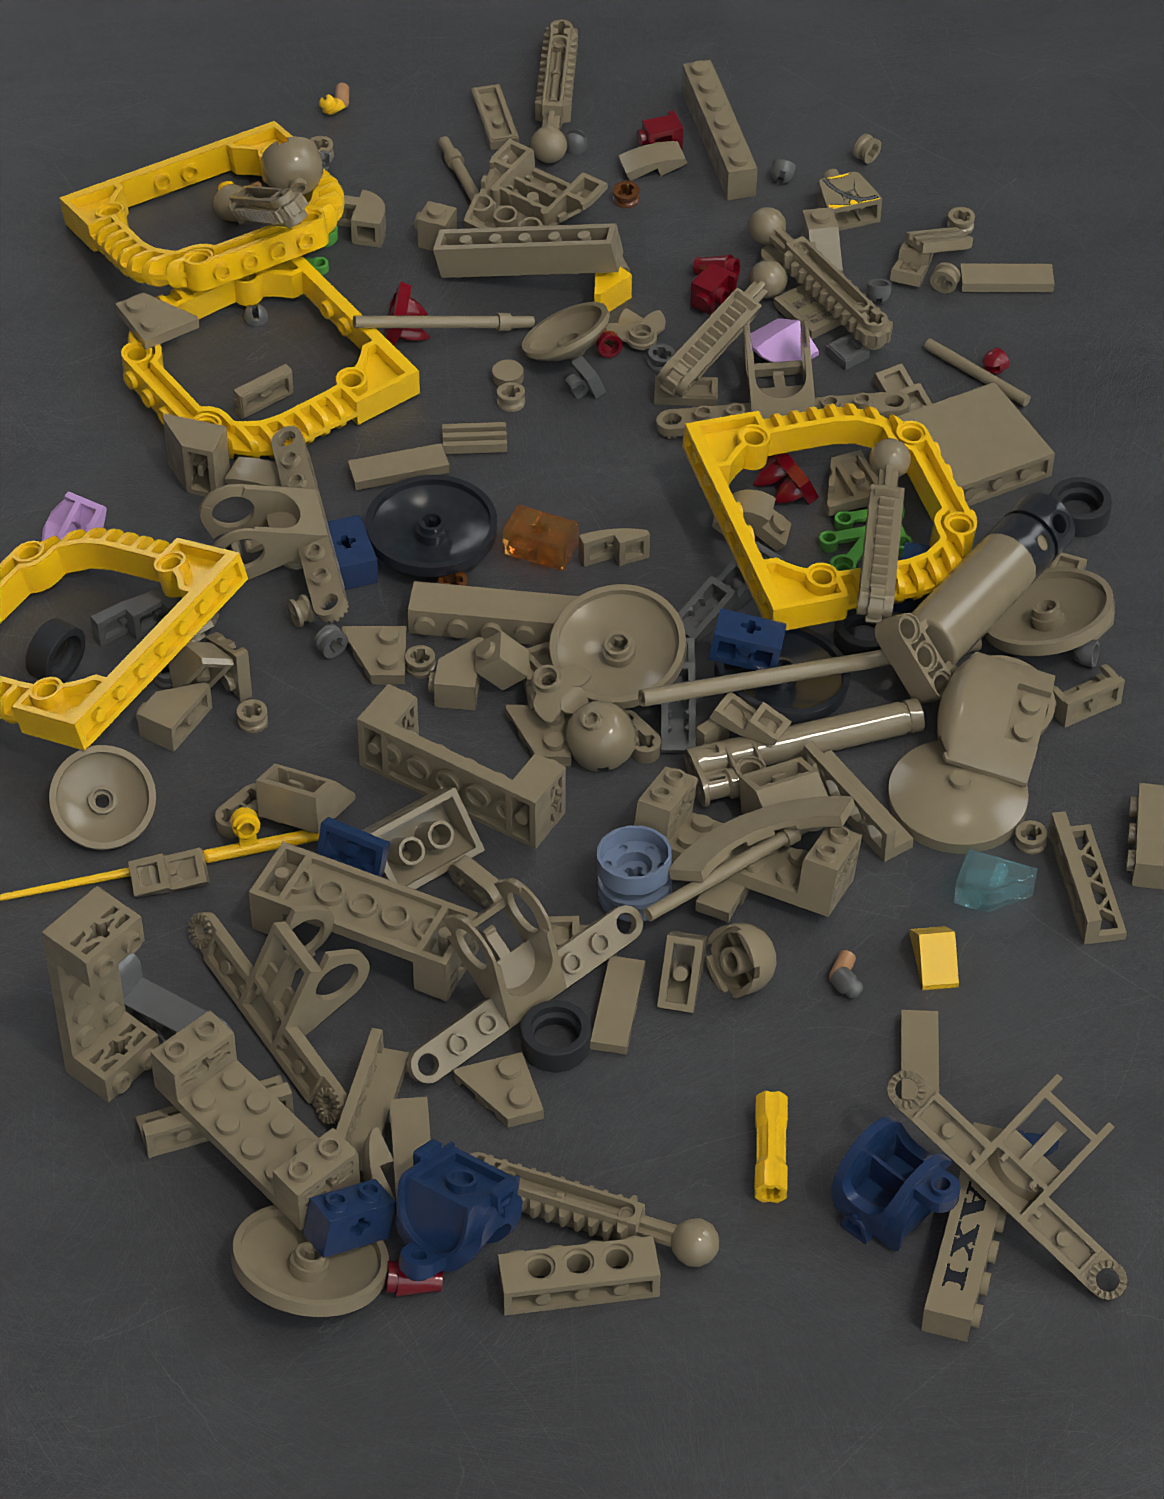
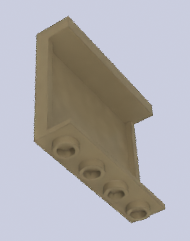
(986, 442)

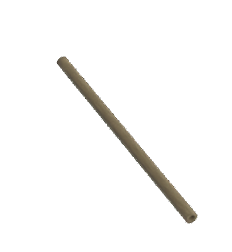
(766, 677)

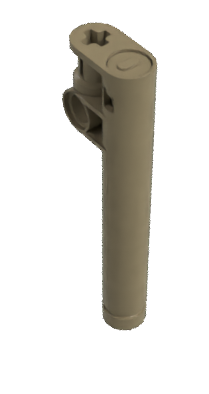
(723, 761)

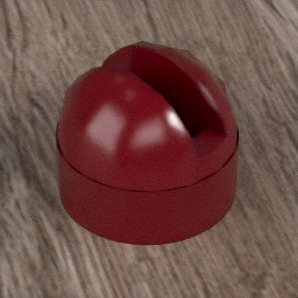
(605, 348)
(995, 361)

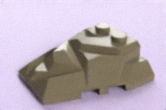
(525, 196)

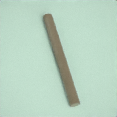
(976, 372)

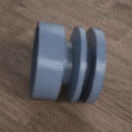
(633, 868)

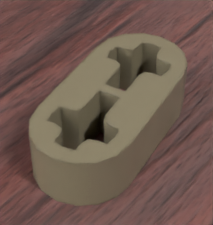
(647, 737)
(239, 800)
(474, 881)

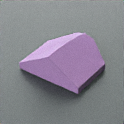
(780, 341)
(72, 515)

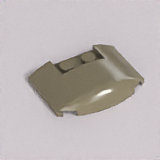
(994, 717)

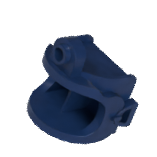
(891, 1184)
(451, 1209)

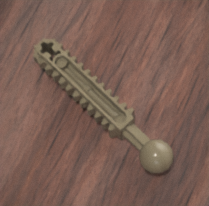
(555, 90)
(260, 205)
(823, 280)
(722, 328)
(876, 594)
(606, 1214)

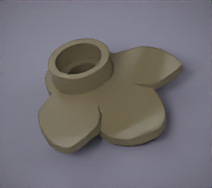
(638, 331)
(563, 695)

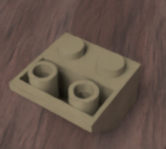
(197, 453)
(780, 784)
(300, 797)

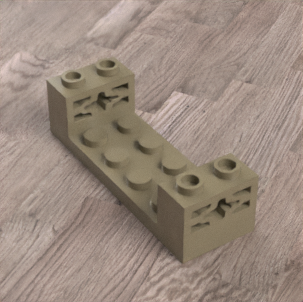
(517, 807)
(799, 877)
(364, 911)
(83, 954)
(247, 1122)

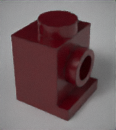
(661, 130)
(712, 288)

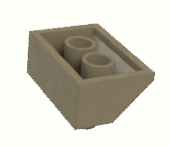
(427, 838)

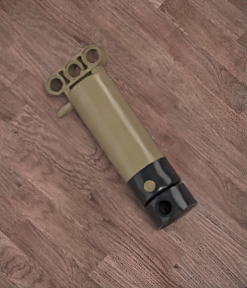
(974, 595)

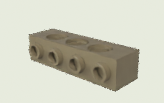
(564, 1289)

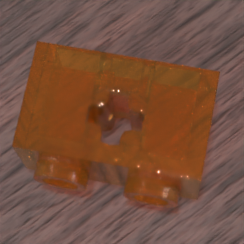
(540, 537)

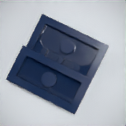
(352, 846)

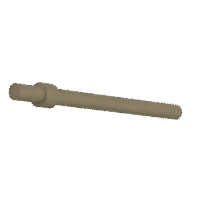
(456, 162)
(500, 321)
(783, 837)

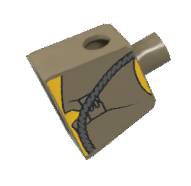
(851, 197)

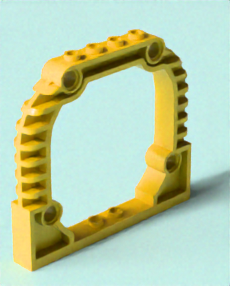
(101, 213)
(361, 392)
(822, 593)
(84, 708)

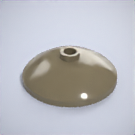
(566, 332)
(108, 774)

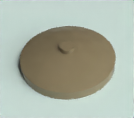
(1055, 614)
(623, 638)
(952, 805)
(291, 1275)

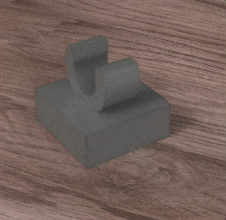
(584, 379)

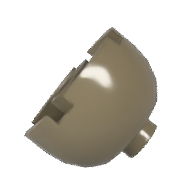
(293, 165)
(600, 735)
(741, 959)

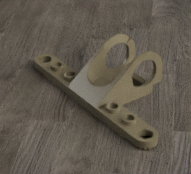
(780, 397)
(295, 525)
(518, 977)
(271, 1003)
(1017, 1173)

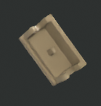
(1088, 697)

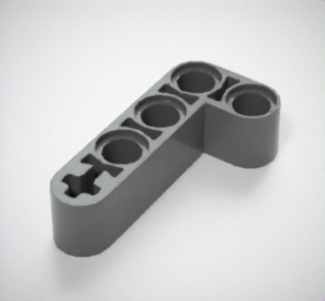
(154, 1005)

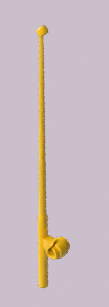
(244, 825)

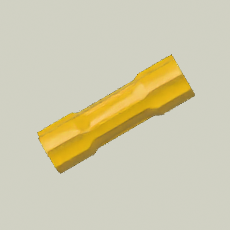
(771, 1166)

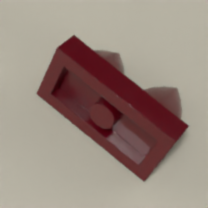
(404, 305)
(793, 487)

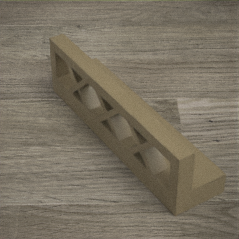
(869, 816)
(1080, 886)
(374, 1083)
(171, 1130)

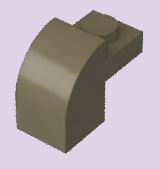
(366, 218)
(765, 521)

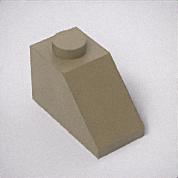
(822, 227)
(198, 664)
(455, 679)
(173, 714)
(682, 971)

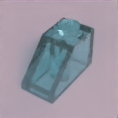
(993, 882)

